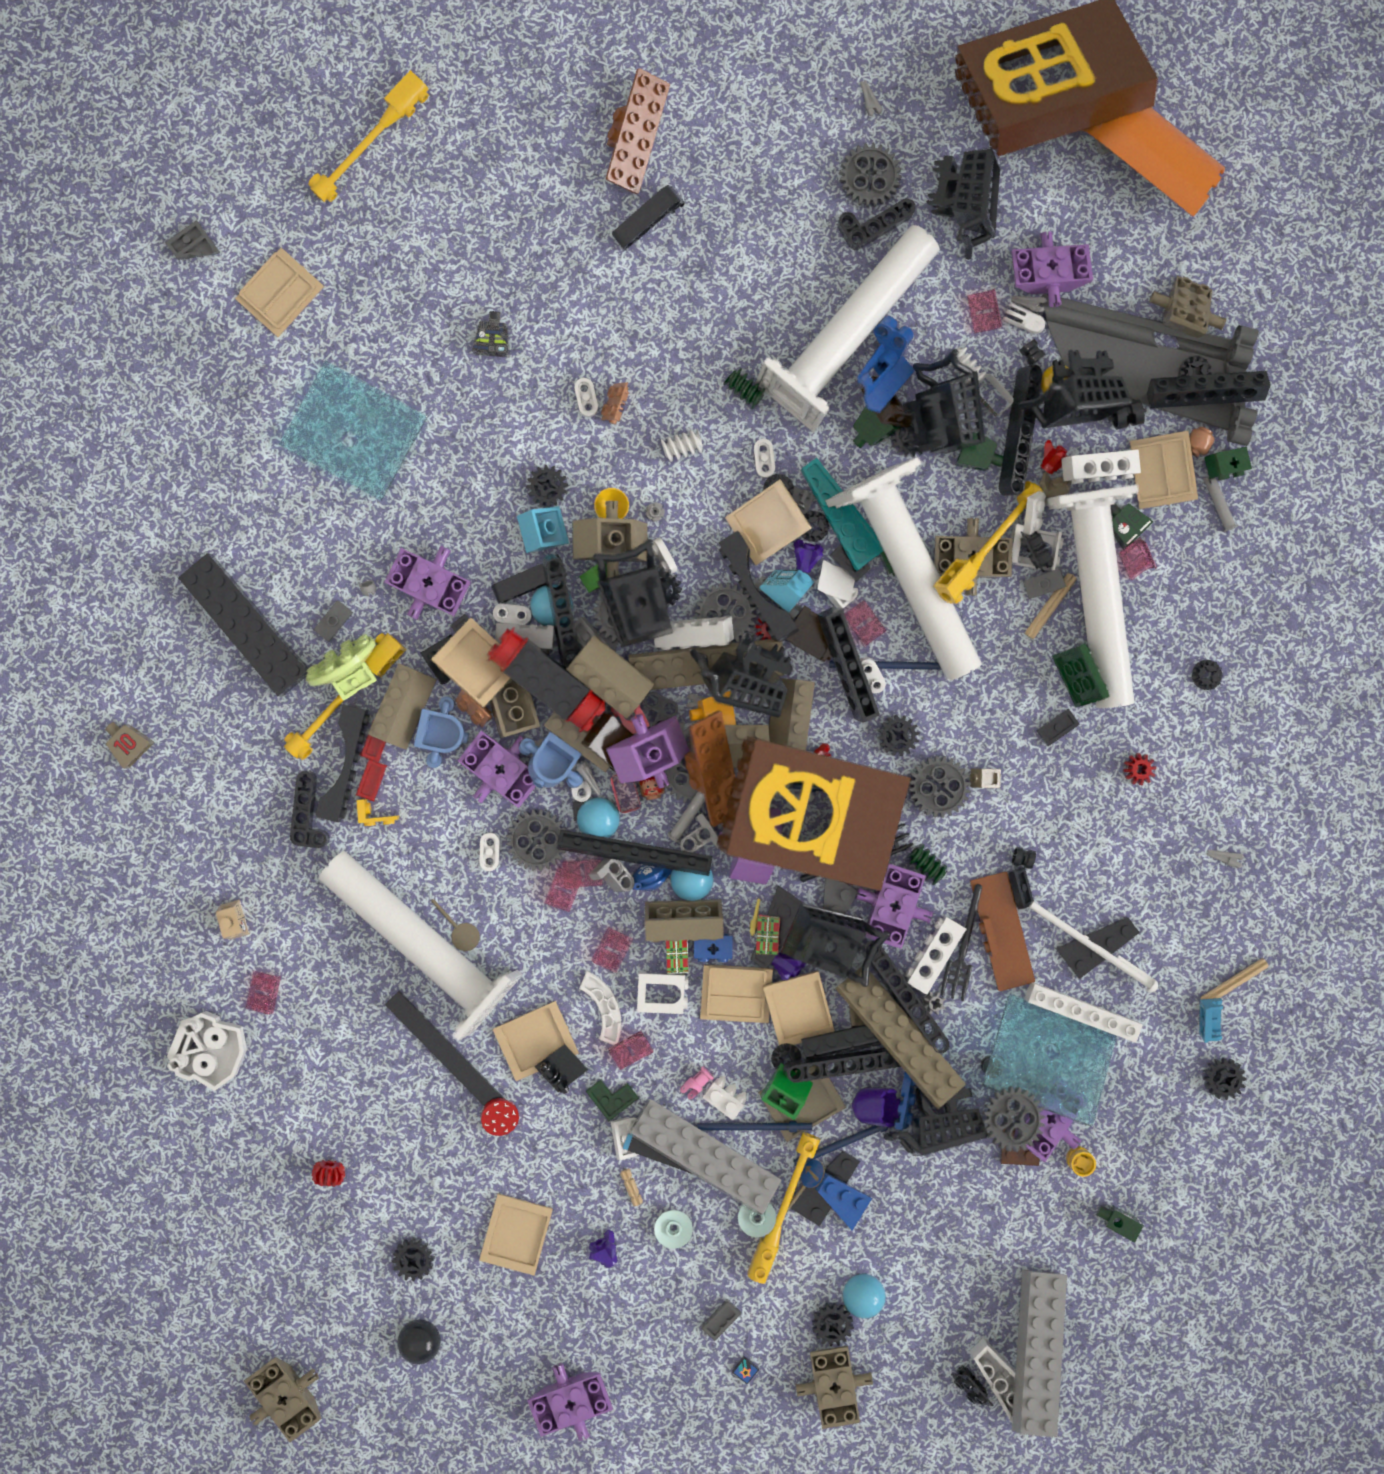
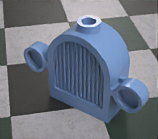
(440, 732)
(551, 762)

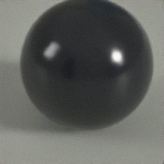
(419, 1341)

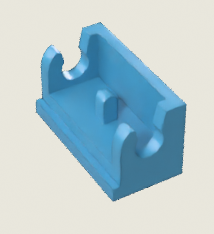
(1210, 1019)

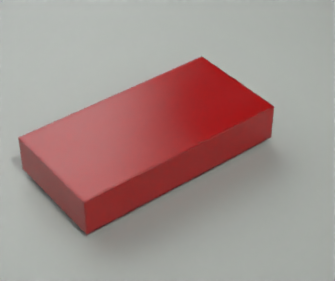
(373, 748)
(371, 780)

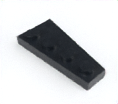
(783, 906)
(1111, 938)
(811, 1203)

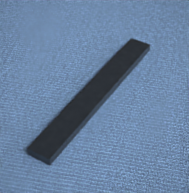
(634, 852)
(442, 1049)

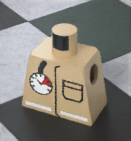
(232, 920)

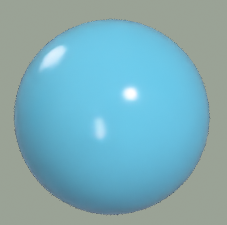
(541, 607)
(598, 817)
(691, 885)
(864, 1296)

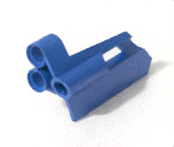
(887, 363)

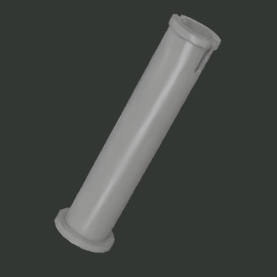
(1220, 504)
(687, 817)

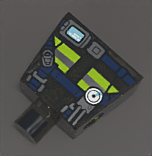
(492, 337)

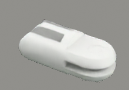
(1030, 322)

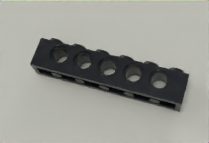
(1208, 389)
(848, 664)

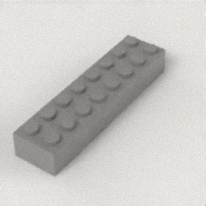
(705, 1157)
(1039, 1353)

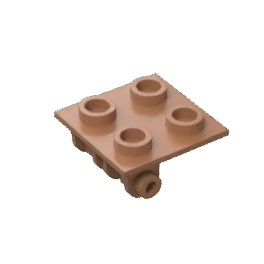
(616, 394)
(478, 715)

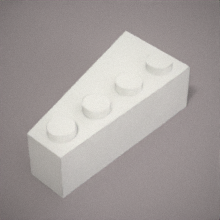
(697, 633)
(997, 1373)

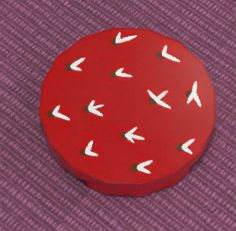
(499, 1117)

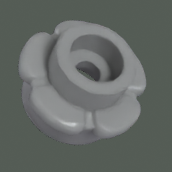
(660, 511)

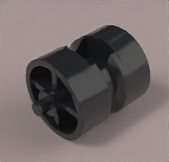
(1132, 414)

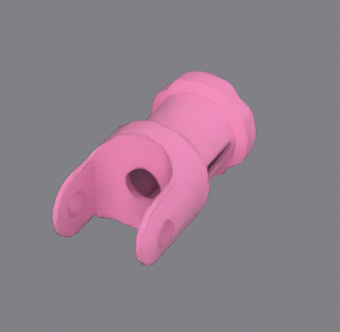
(697, 1082)

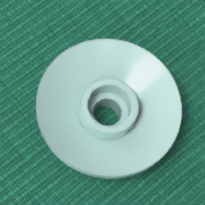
(756, 1229)
(675, 1238)

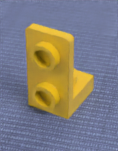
(364, 809)

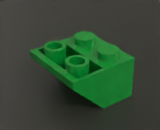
(784, 1094)

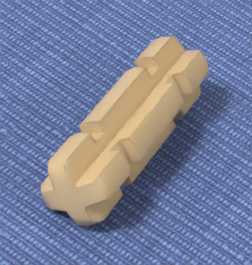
(631, 1187)

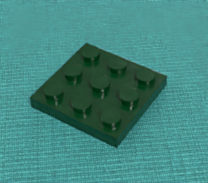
(1081, 675)

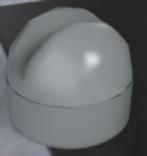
(368, 587)

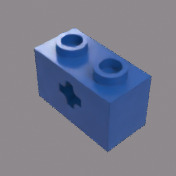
(722, 954)

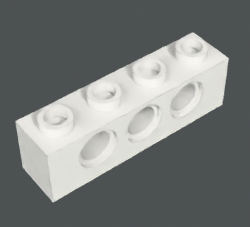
(1074, 466)
(935, 965)

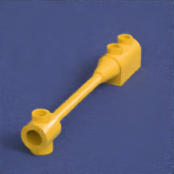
(400, 103)
(962, 572)
(379, 661)
(769, 1245)

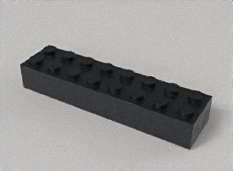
(244, 624)

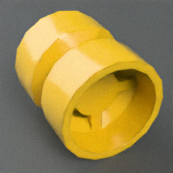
(1081, 1161)

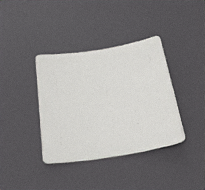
(835, 582)

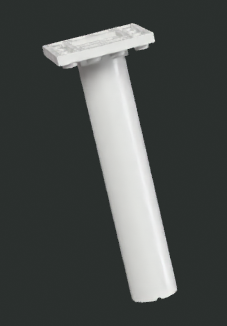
(847, 329)
(913, 566)
(1101, 587)
(417, 941)

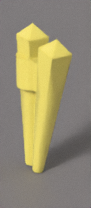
(754, 923)

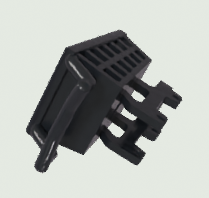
(973, 163)
(1081, 391)
(937, 413)
(620, 592)
(728, 665)
(817, 927)
(917, 1142)

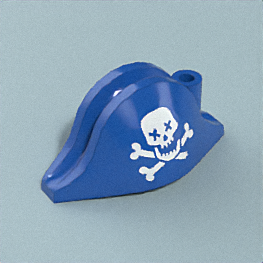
(650, 877)

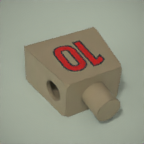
(127, 744)

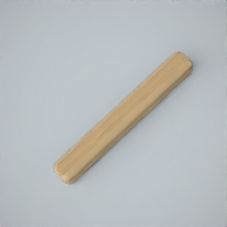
(1050, 607)
(1237, 980)

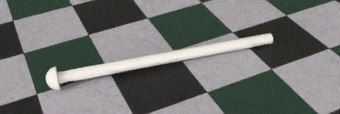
(1120, 962)

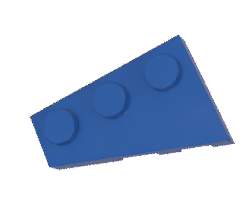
(905, 1106)
(844, 1199)

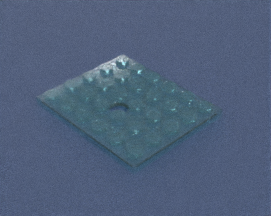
(346, 404)
(1063, 1085)

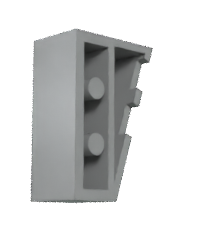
(540, 635)

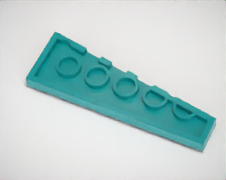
(848, 524)

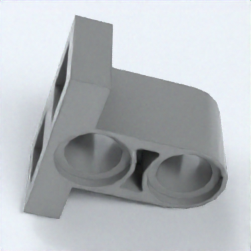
(694, 835)
(613, 878)

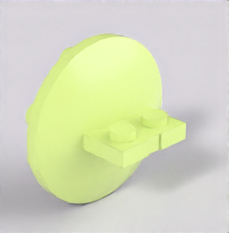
(347, 671)

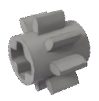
(939, 1002)

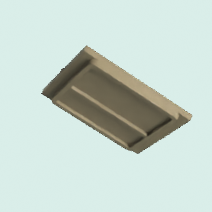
(820, 1105)

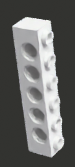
(1083, 1012)

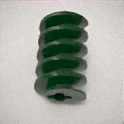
(745, 387)
(927, 863)

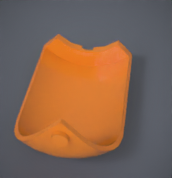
(1162, 156)

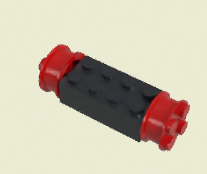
(546, 679)

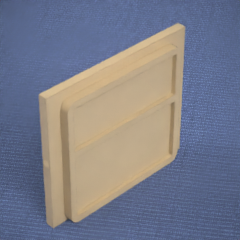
(279, 292)
(1166, 470)
(769, 521)
(466, 663)
(735, 993)
(798, 1008)
(533, 1038)
(516, 1234)

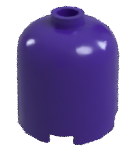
(876, 1106)

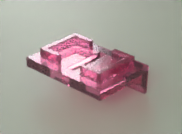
(981, 302)
(1137, 558)
(870, 630)
(589, 865)
(567, 880)
(616, 941)
(266, 983)
(623, 1056)

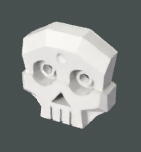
(222, 1056)

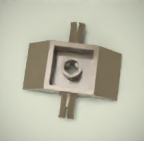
(1188, 308)
(595, 536)
(995, 564)
(838, 1402)
(290, 1414)

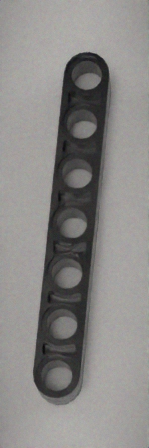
(1019, 432)
(563, 610)
(896, 991)
(839, 1068)

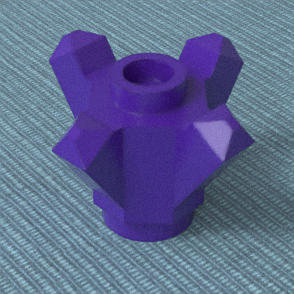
(807, 555)
(787, 966)
(604, 1250)

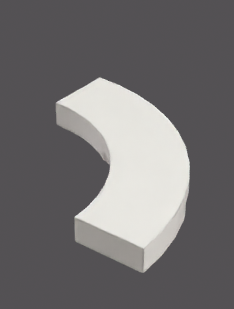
(607, 1004)

